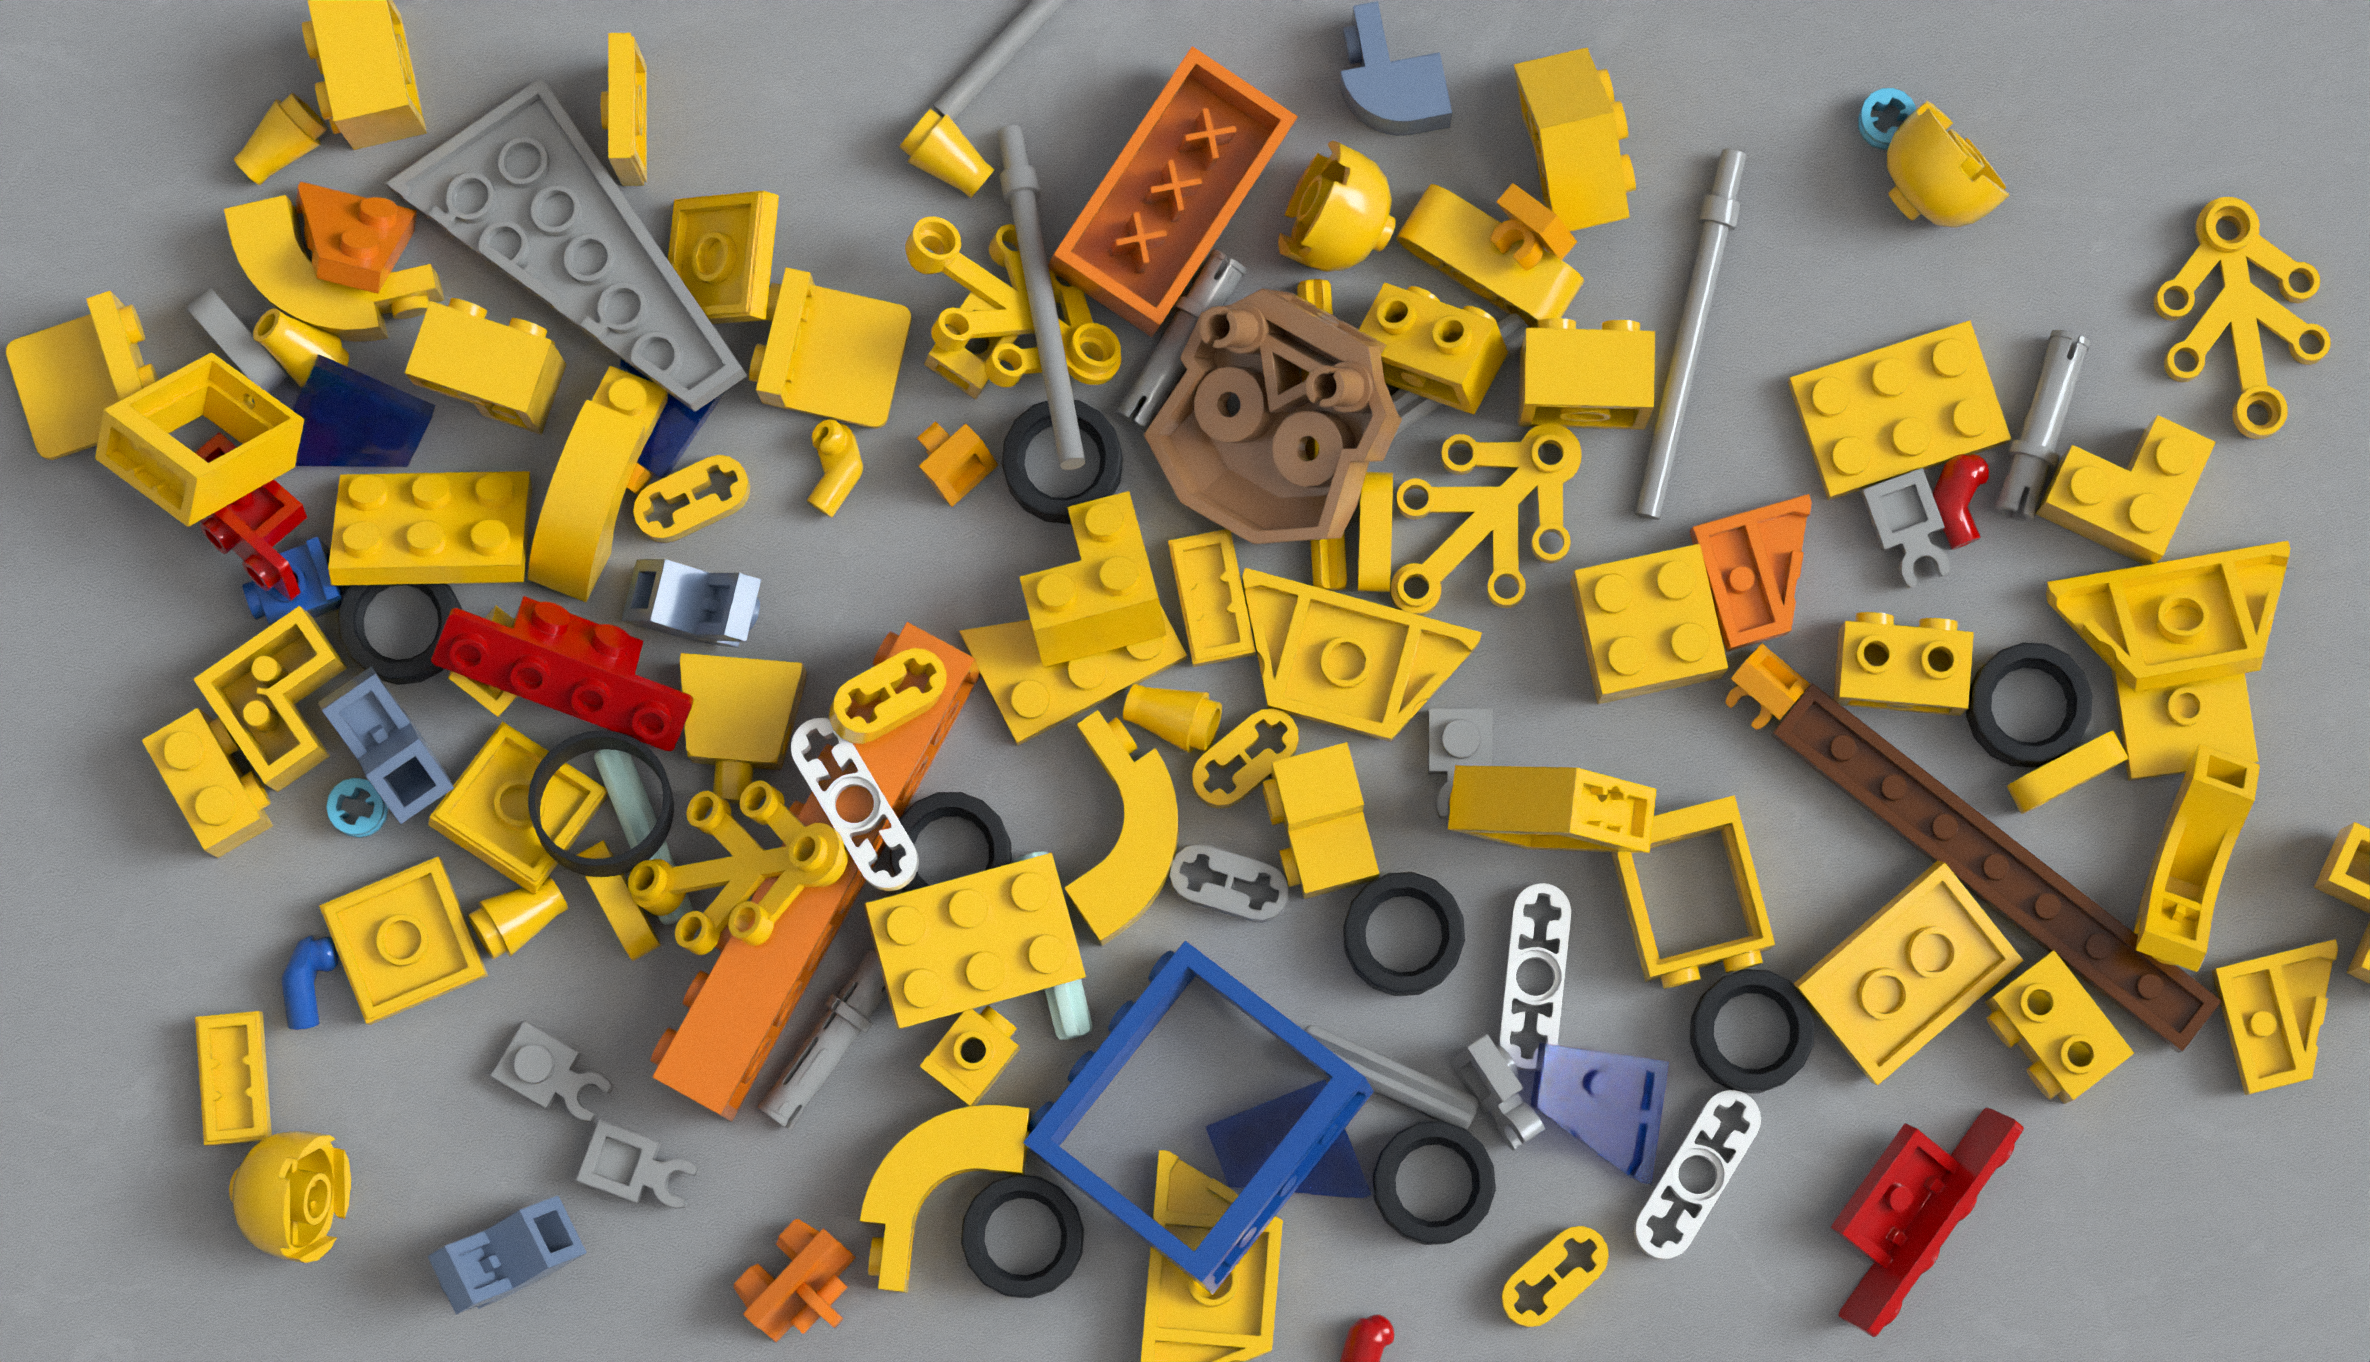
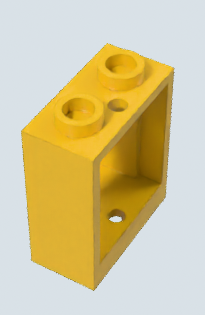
(140, 451)
(1552, 808)
(1736, 954)

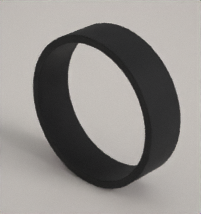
(589, 742)

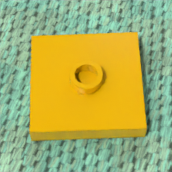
(626, 109)
(725, 252)
(2169, 722)
(491, 811)
(403, 940)

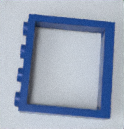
(1274, 1180)

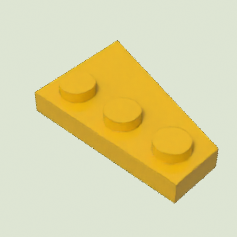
(1043, 698)

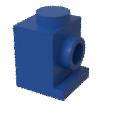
(316, 595)

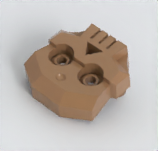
(1254, 465)

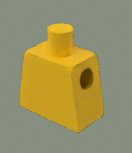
(740, 715)

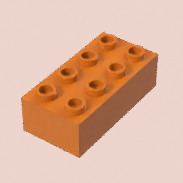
(1171, 191)

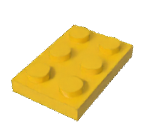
(1899, 409)
(430, 528)
(974, 940)
(1908, 972)

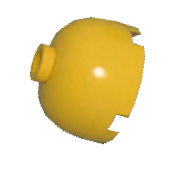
(1940, 172)
(1339, 211)
(289, 1194)

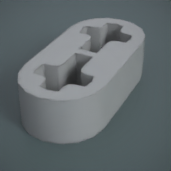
(236, 340)
(1233, 868)

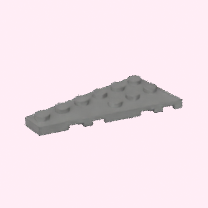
(554, 221)

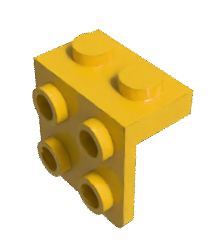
(830, 352)
(77, 372)

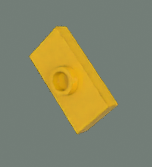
(1211, 597)
(233, 1078)

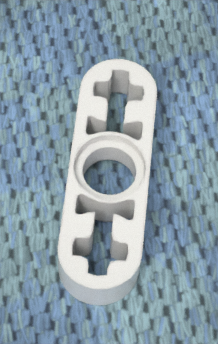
(864, 854)
(1555, 931)
(1708, 1125)

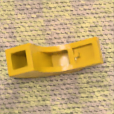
(274, 258)
(590, 481)
(2193, 856)
(1138, 867)
(943, 1147)

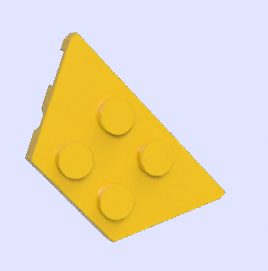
(2178, 616)
(1348, 656)
(1180, 1315)

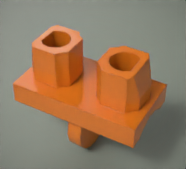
(802, 1289)

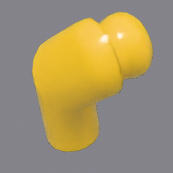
(840, 464)

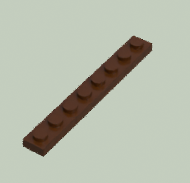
(1995, 867)

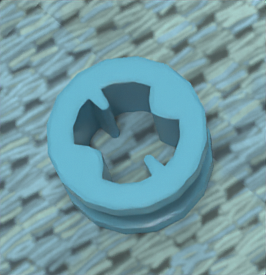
(1879, 101)
(363, 826)

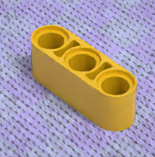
(1457, 242)

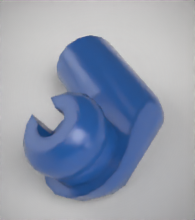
(299, 980)

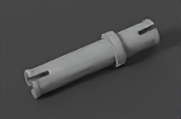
(1164, 365)
(2034, 450)
(827, 1043)

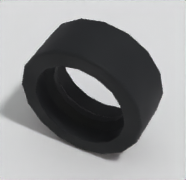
(1014, 452)
(352, 633)
(2050, 661)
(954, 805)
(1420, 888)
(1797, 1013)
(1481, 1173)
(974, 1235)

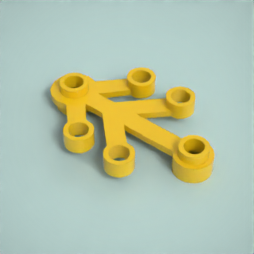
(1013, 306)
(2242, 307)
(1492, 510)
(810, 859)

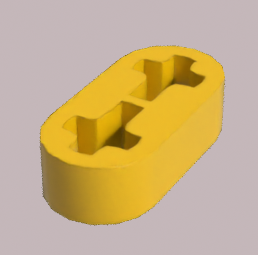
(684, 485)
(1375, 532)
(880, 683)
(1235, 746)
(2067, 772)
(622, 912)
(1565, 1288)

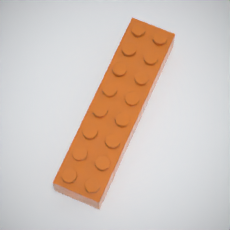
(755, 989)

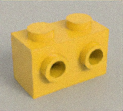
(1435, 346)
(1903, 665)
(208, 782)
(2056, 1029)

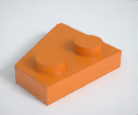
(353, 236)
(1754, 569)

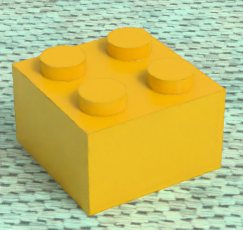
(366, 71)
(1586, 375)
(1648, 624)

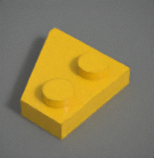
(2276, 1013)

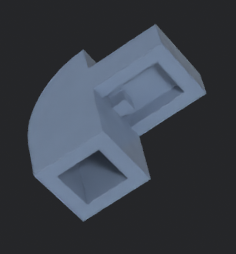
(1394, 95)
(692, 602)
(386, 745)
(507, 1256)

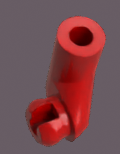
(1953, 494)
(1367, 1339)

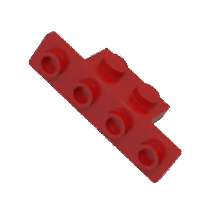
(255, 526)
(566, 667)
(1911, 1209)

